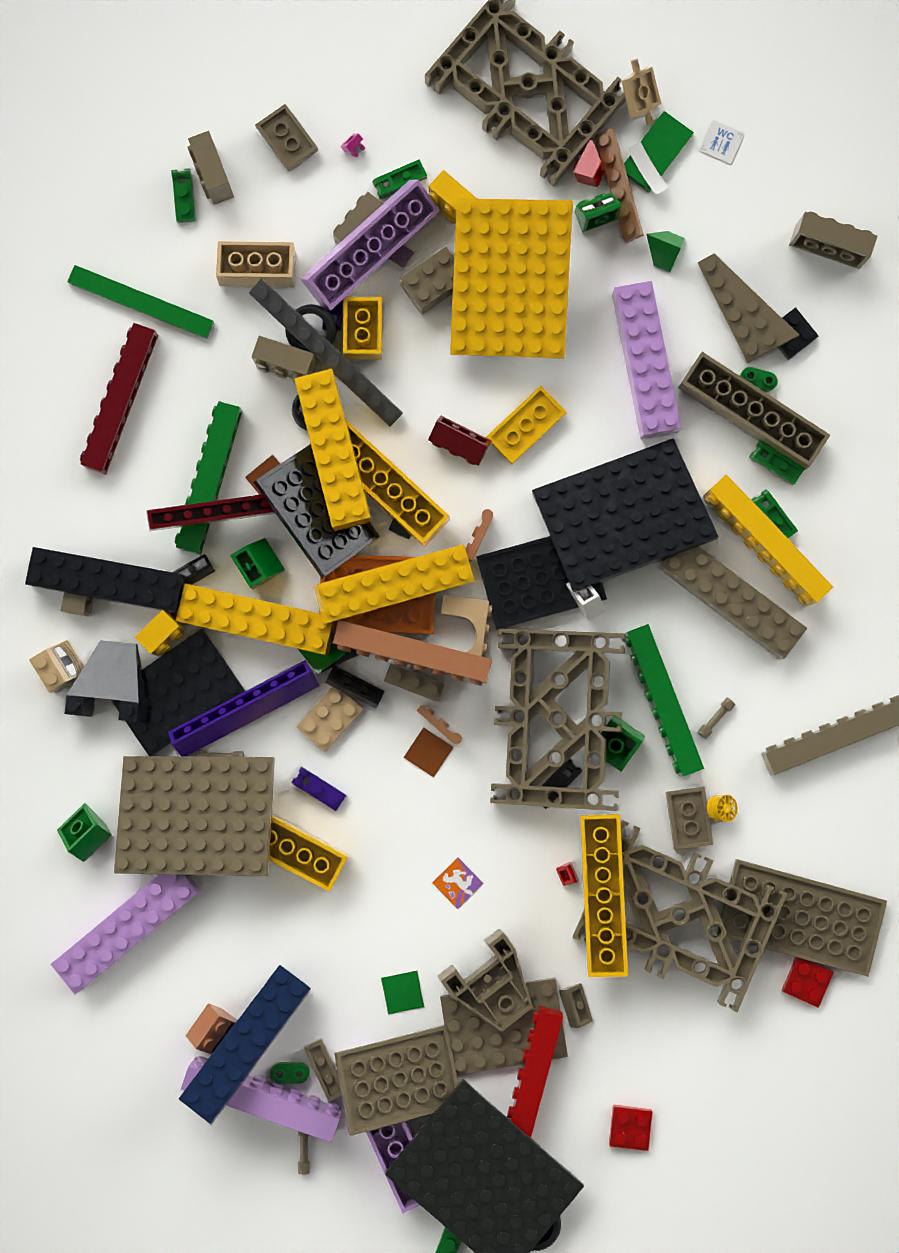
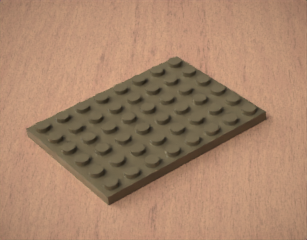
(195, 815)

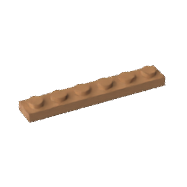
(619, 184)

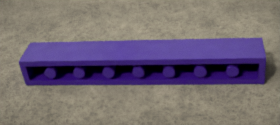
(243, 709)

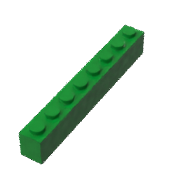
(210, 471)
(664, 701)

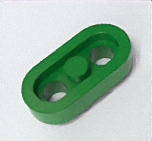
(759, 378)
(289, 1072)

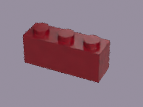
(459, 440)

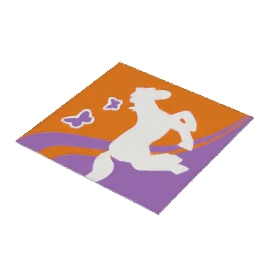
(457, 882)

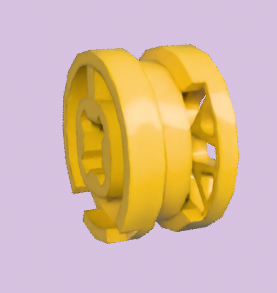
(720, 808)

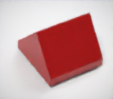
(567, 874)

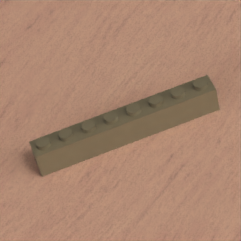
(832, 737)

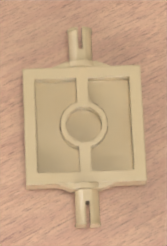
(641, 92)

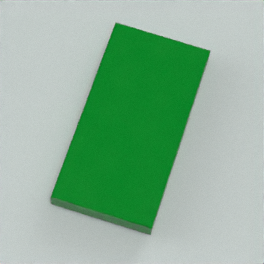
(662, 146)

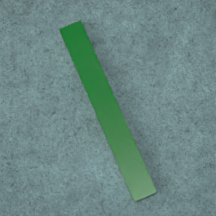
(140, 301)

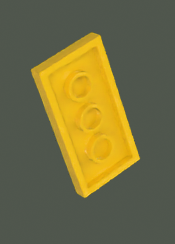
(526, 425)

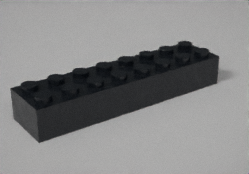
(105, 580)

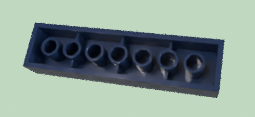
(244, 1045)

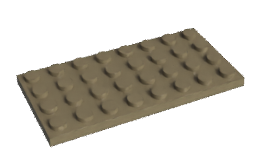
(815, 919)

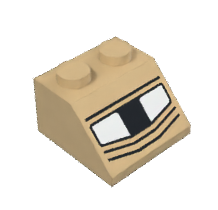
(57, 666)

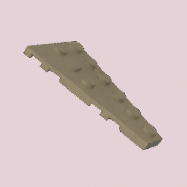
(750, 318)

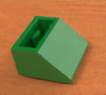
(257, 563)

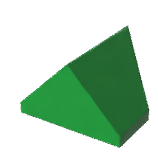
(664, 248)

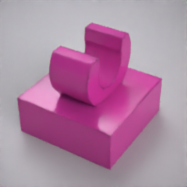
(351, 144)

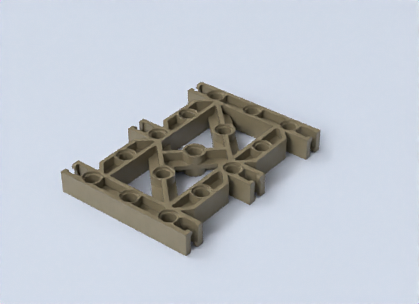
(498, 98)
(543, 702)
(702, 906)

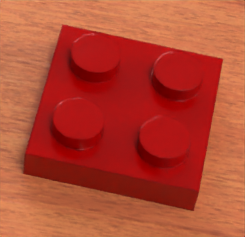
(807, 981)
(630, 1127)

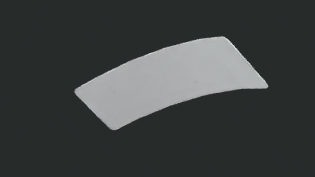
(647, 168)

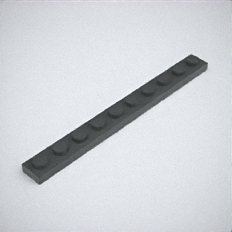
(325, 352)

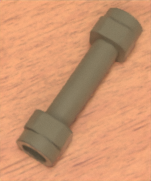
(726, 705)
(206, 753)
(303, 1164)

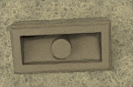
(575, 1005)

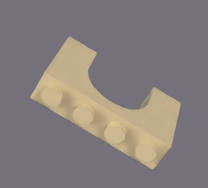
(475, 612)

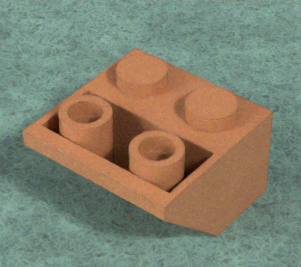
(210, 1028)

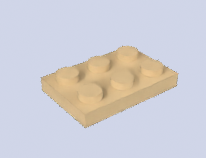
(329, 718)

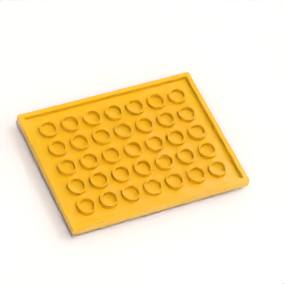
(511, 277)

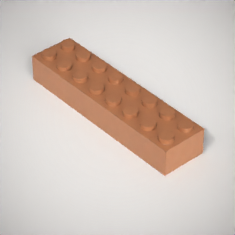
(413, 652)

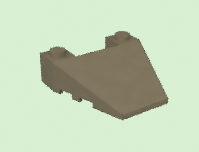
(494, 989)

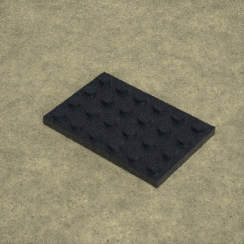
(299, 502)
(526, 583)
(181, 687)

